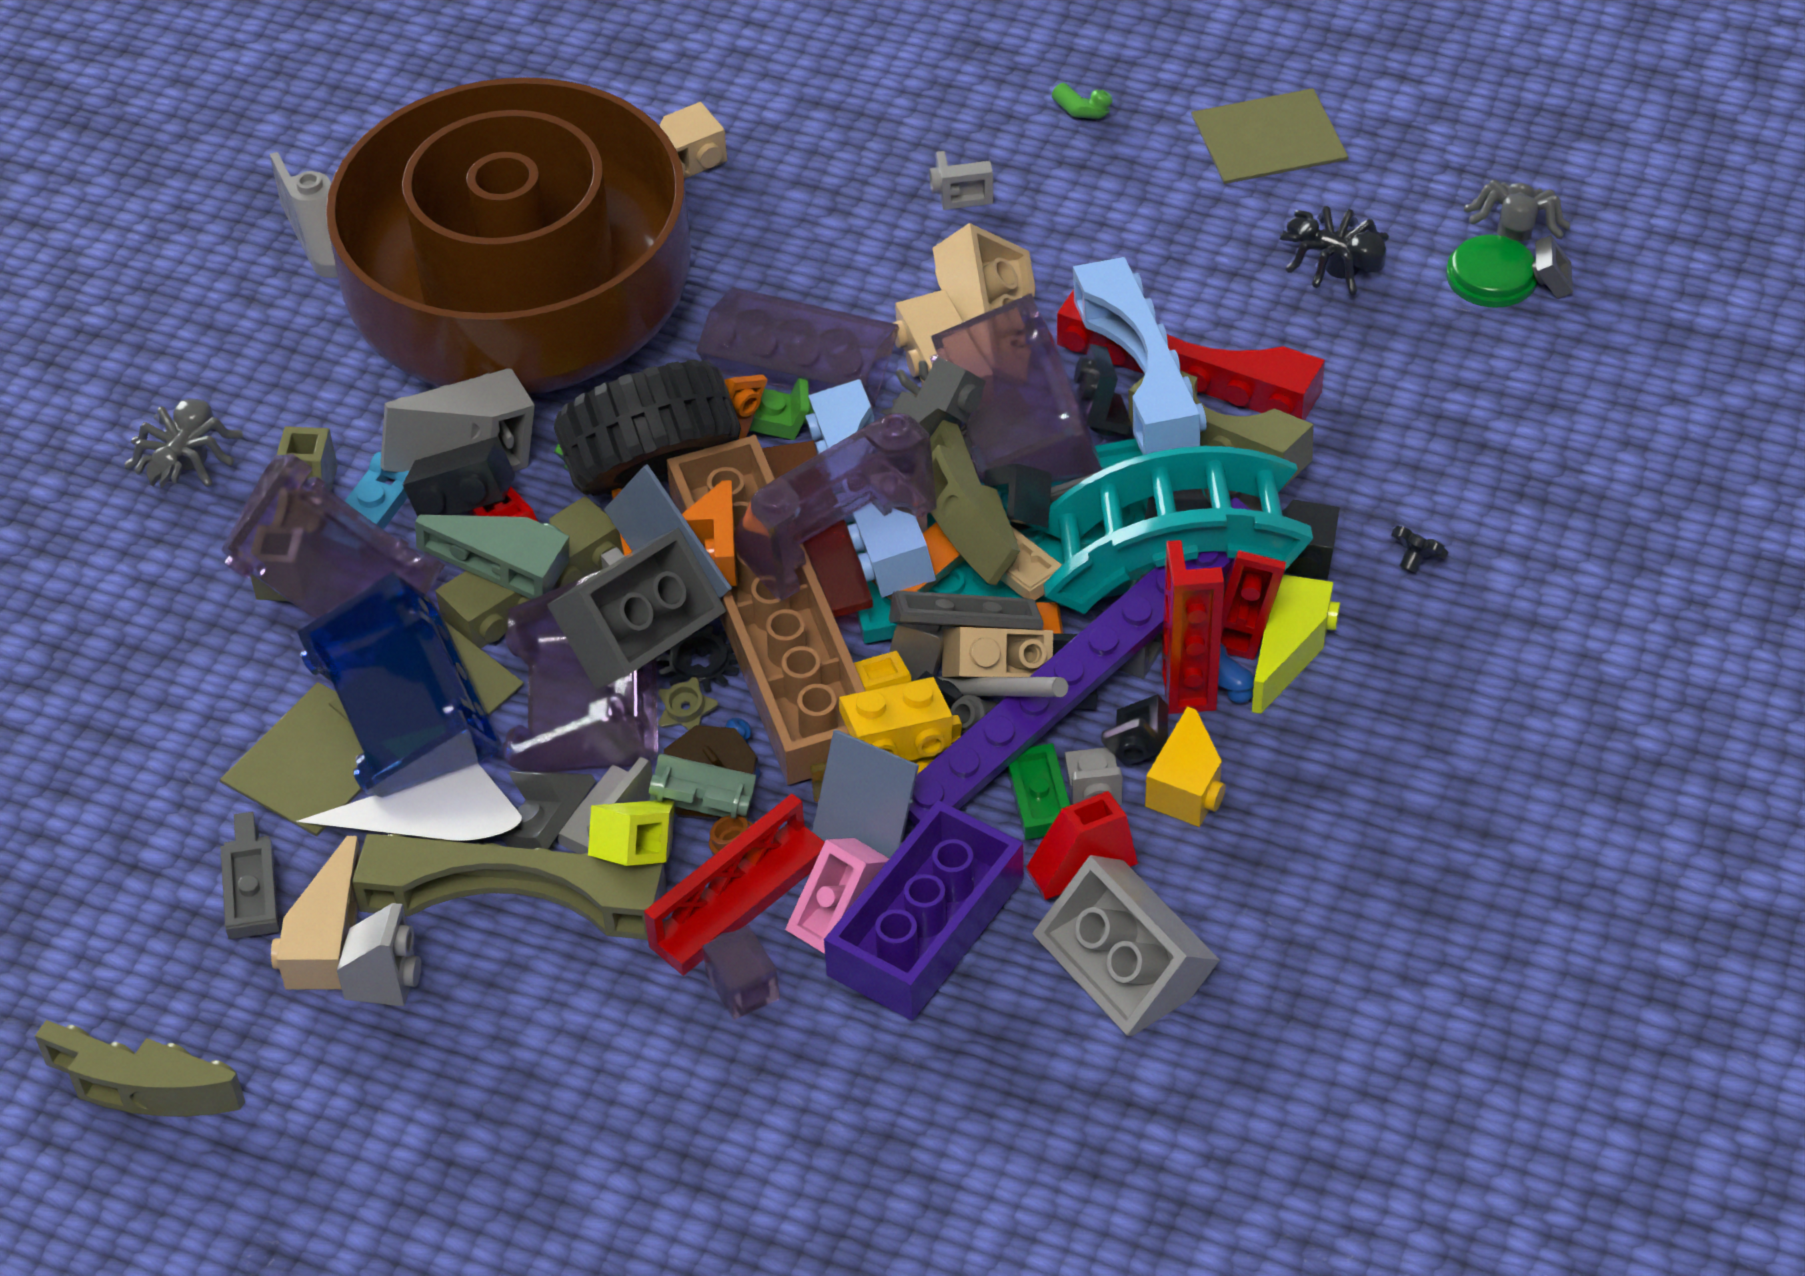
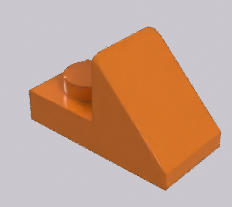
(714, 526)

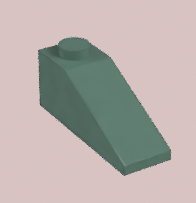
(500, 549)

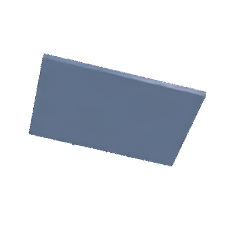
(864, 794)

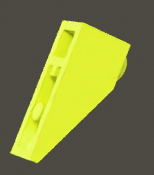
(1293, 635)

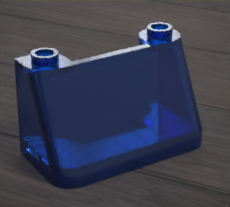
(400, 686)

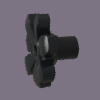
(1417, 548)

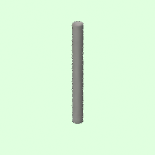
(1010, 686)

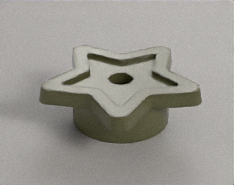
(683, 693)

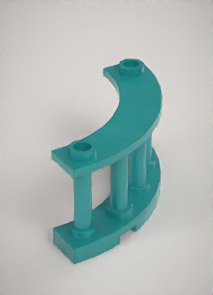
(1108, 561)

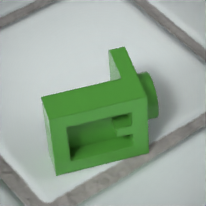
(781, 412)

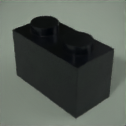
(459, 479)

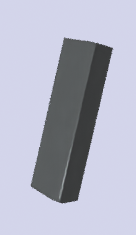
(964, 611)

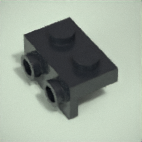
(1095, 393)

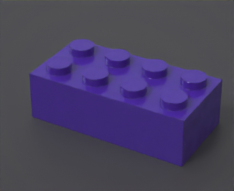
(924, 909)

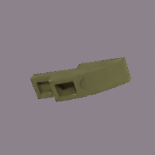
(969, 511)
(148, 1082)

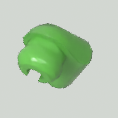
(1081, 107)

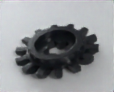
(702, 644)

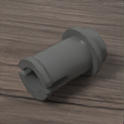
(971, 710)

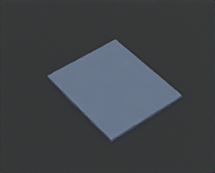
(647, 511)

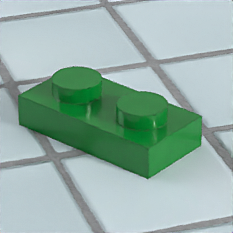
(1037, 789)

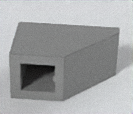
(380, 959)

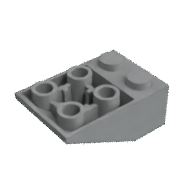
(458, 417)

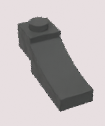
(946, 395)

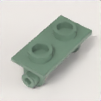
(702, 787)

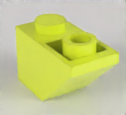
(632, 832)

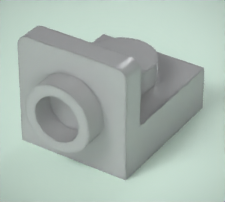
(962, 184)
(1092, 773)

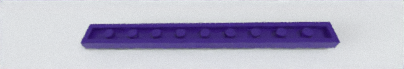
(1022, 720)

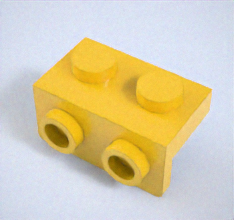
(901, 718)

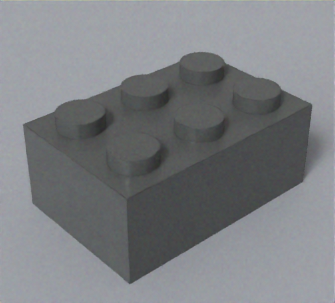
(636, 608)

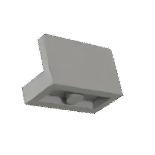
(614, 787)

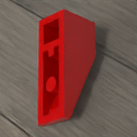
(1248, 600)

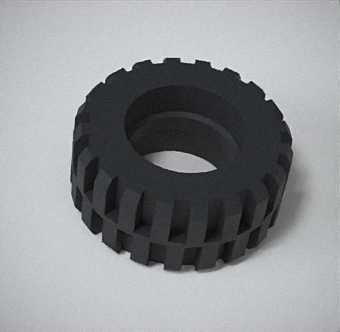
(644, 422)

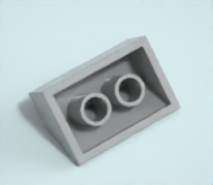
(1124, 945)

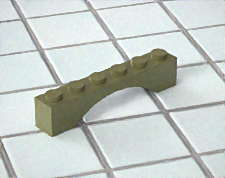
(439, 870)

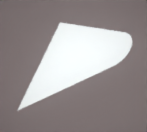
(447, 808)

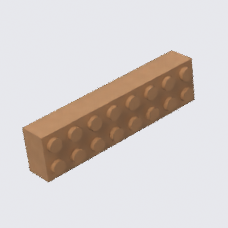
(784, 648)

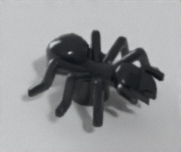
(1343, 250)

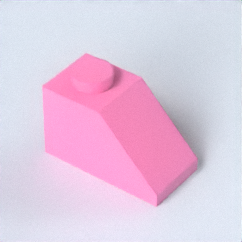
(833, 886)

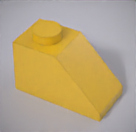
(1186, 773)

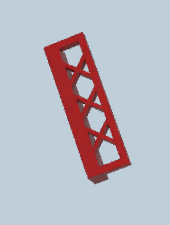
(1191, 633)
(737, 887)

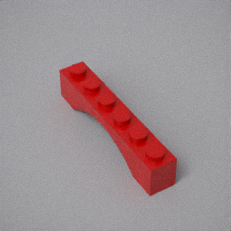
(1245, 378)

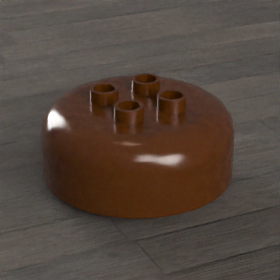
(511, 233)

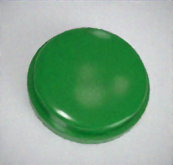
(1492, 271)

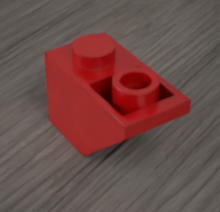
(1080, 830)

